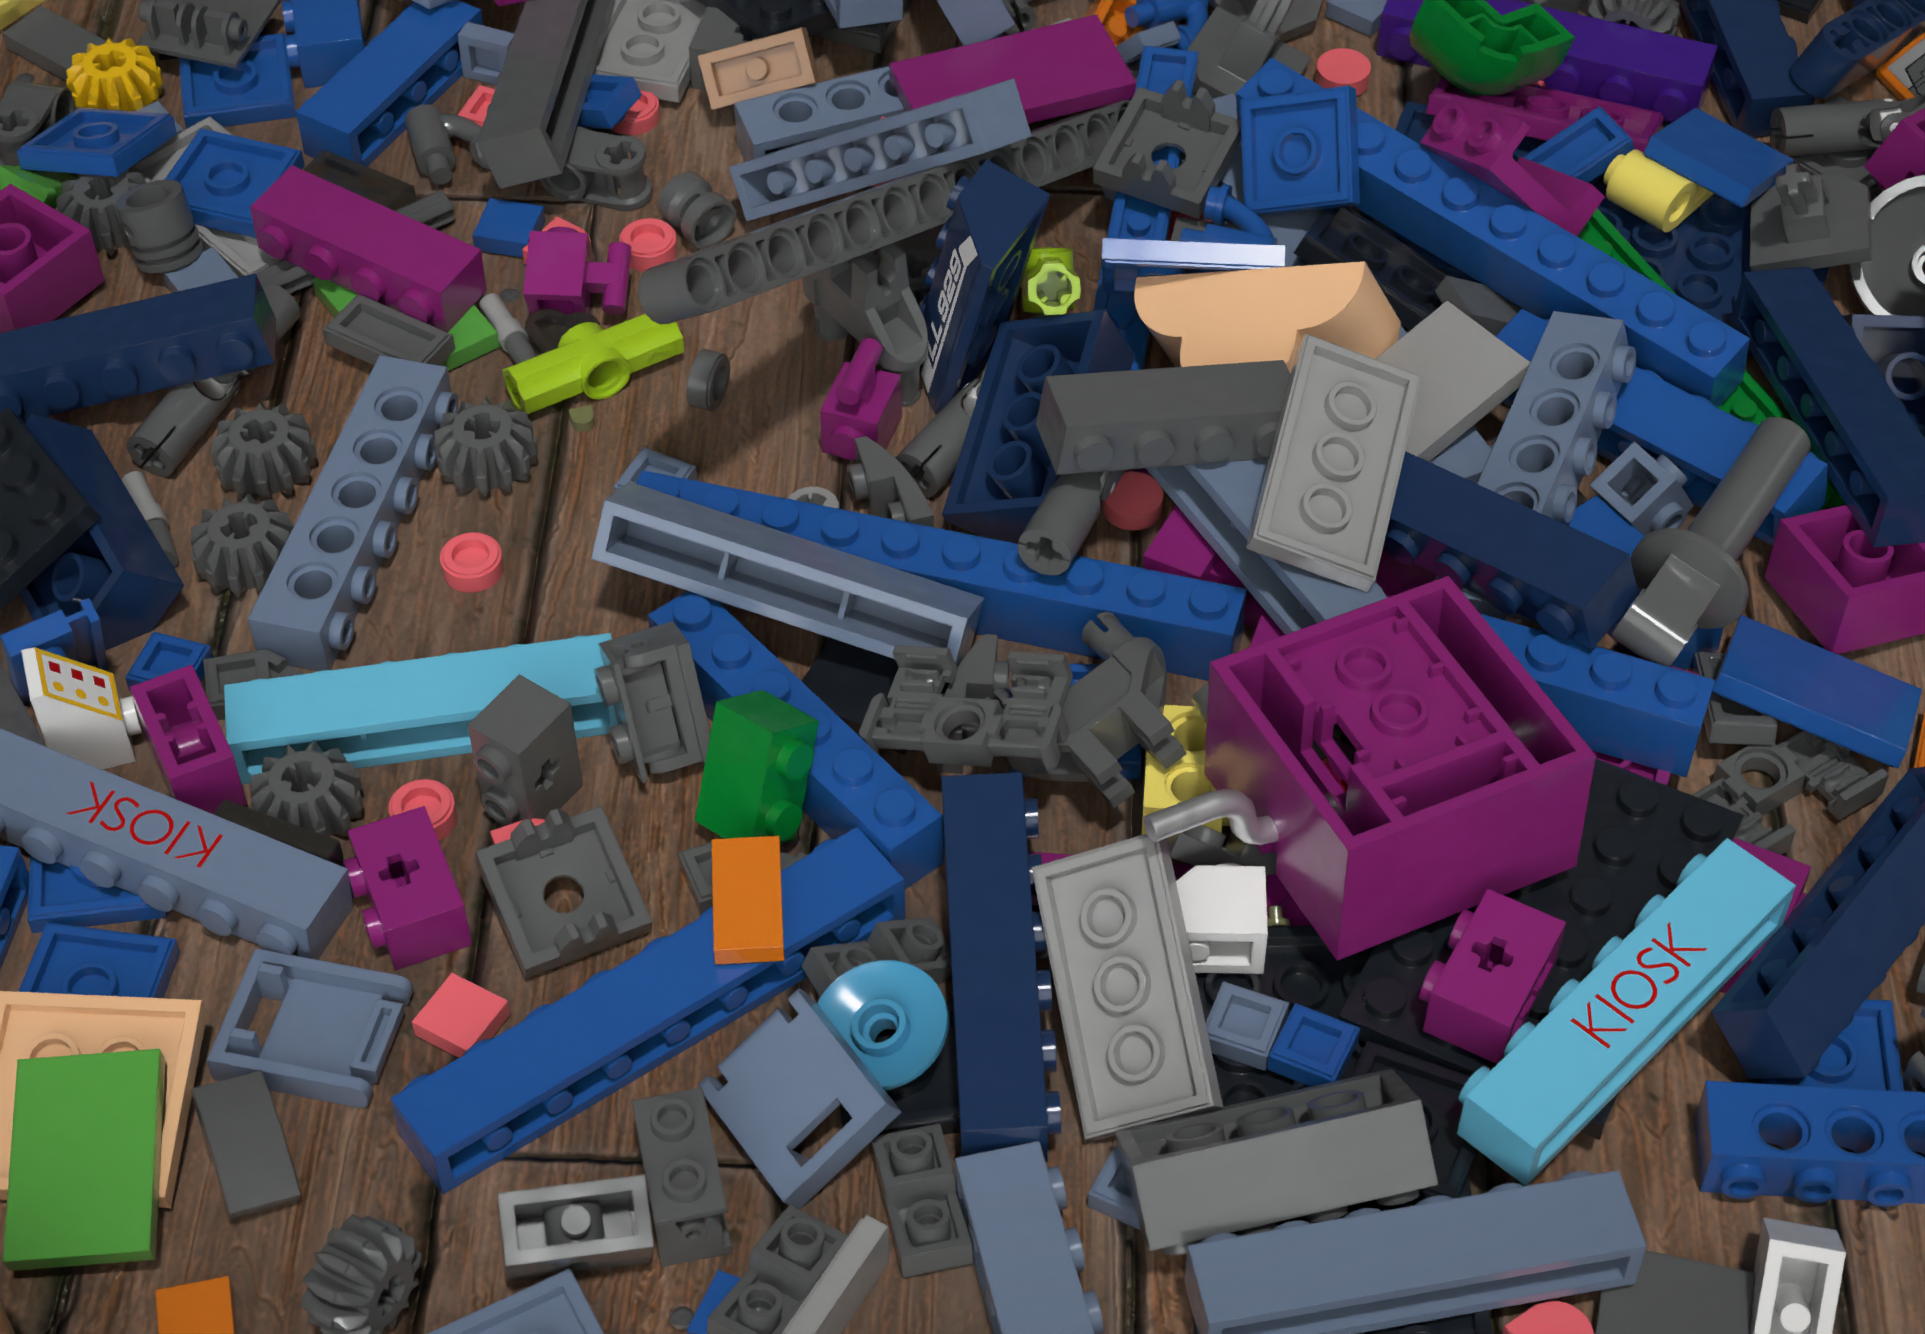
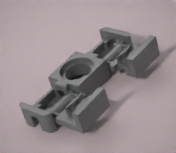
(924, 718)
(1790, 763)

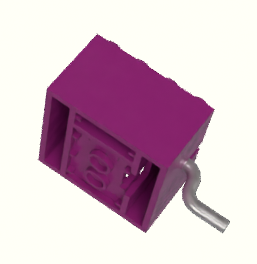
(1454, 777)

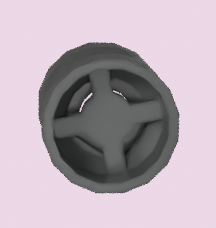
(699, 212)

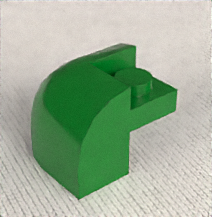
(1486, 50)

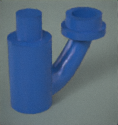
(1158, 12)
(1222, 207)

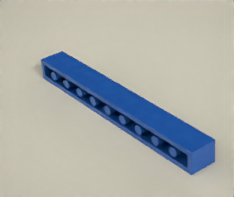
(1526, 253)
(1183, 615)

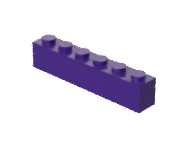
(1602, 63)

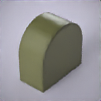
(582, 418)

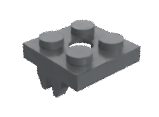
(1174, 121)
(570, 848)

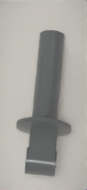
(1693, 574)

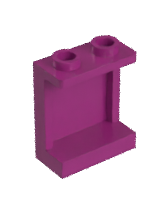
(1484, 144)

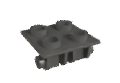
(205, 29)

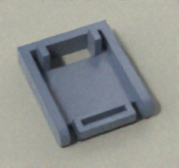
(326, 1034)
(785, 1085)

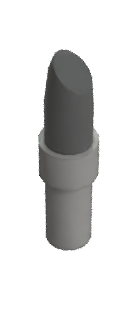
(511, 333)
(151, 511)

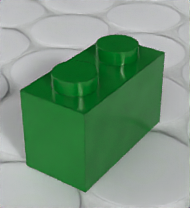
(756, 768)

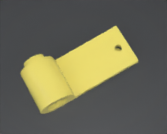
(1652, 190)

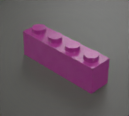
(368, 248)

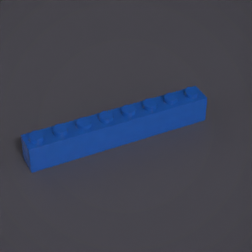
(633, 1018)

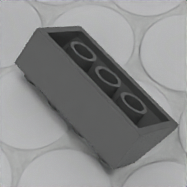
(1277, 1160)

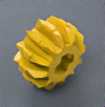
(114, 77)

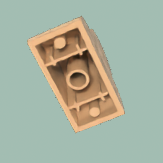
(1265, 313)

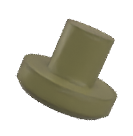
(1275, 917)

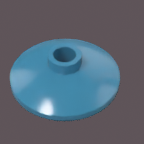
(889, 997)

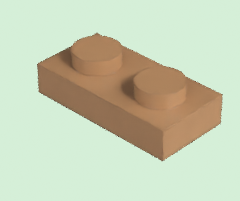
(758, 68)

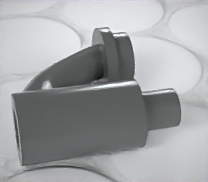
(431, 142)

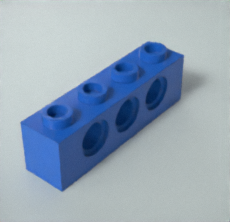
(1811, 1125)

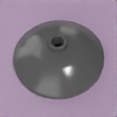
(1894, 276)

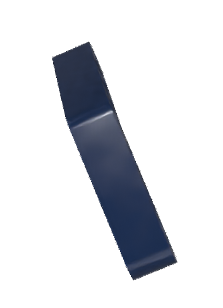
(1857, 44)

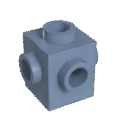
(1644, 490)

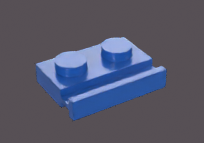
(72, 637)

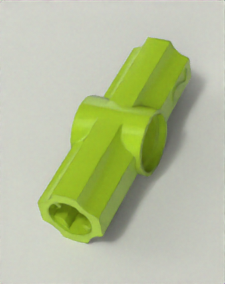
(1050, 281)
(591, 362)

